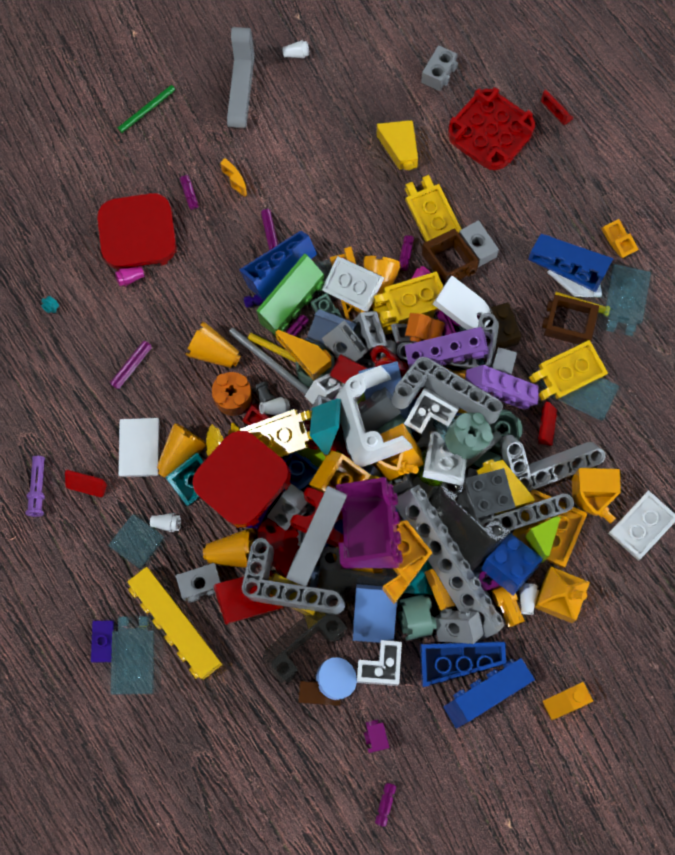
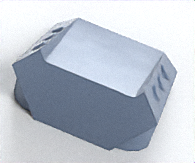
(322, 324)

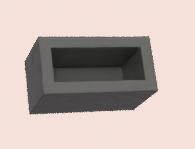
(377, 410)

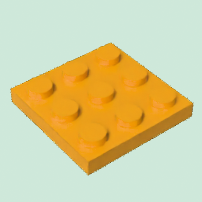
(566, 534)

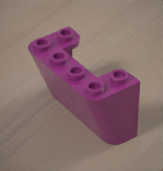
(370, 525)

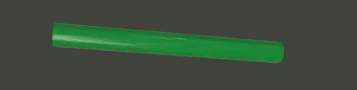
(144, 110)

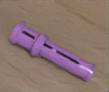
(36, 496)

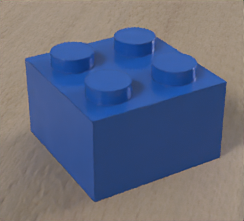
(511, 564)

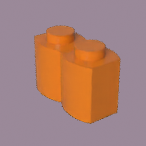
(423, 327)

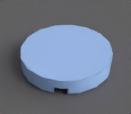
(336, 678)

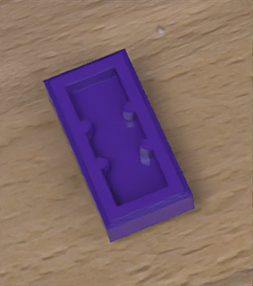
(101, 641)

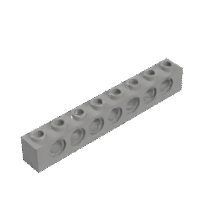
(448, 573)

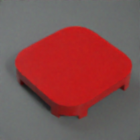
(491, 129)
(136, 231)
(241, 478)

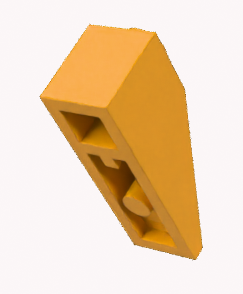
(306, 354)

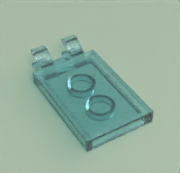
(626, 297)
(591, 398)
(132, 658)

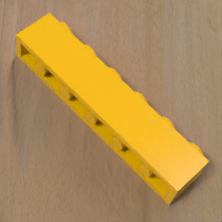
(174, 623)

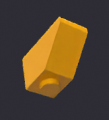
(567, 701)

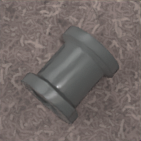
(263, 392)

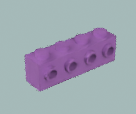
(450, 348)
(504, 386)

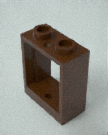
(444, 242)
(565, 334)

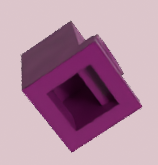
(376, 736)

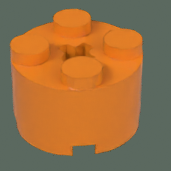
(225, 385)

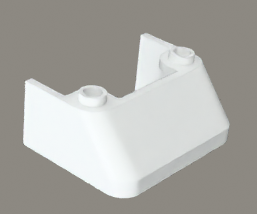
(363, 446)

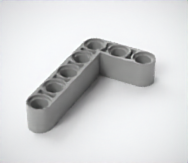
(241, 77)
(490, 333)
(447, 385)
(547, 466)
(515, 515)
(316, 536)
(284, 590)

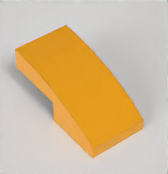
(236, 179)
(618, 238)

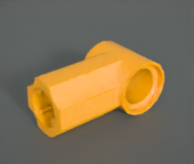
(508, 606)

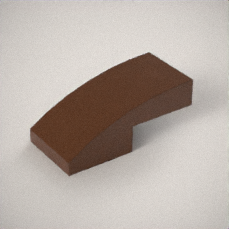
(311, 694)

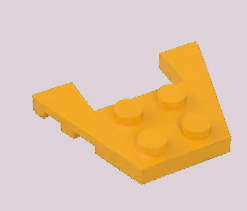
(414, 555)

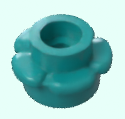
(49, 304)

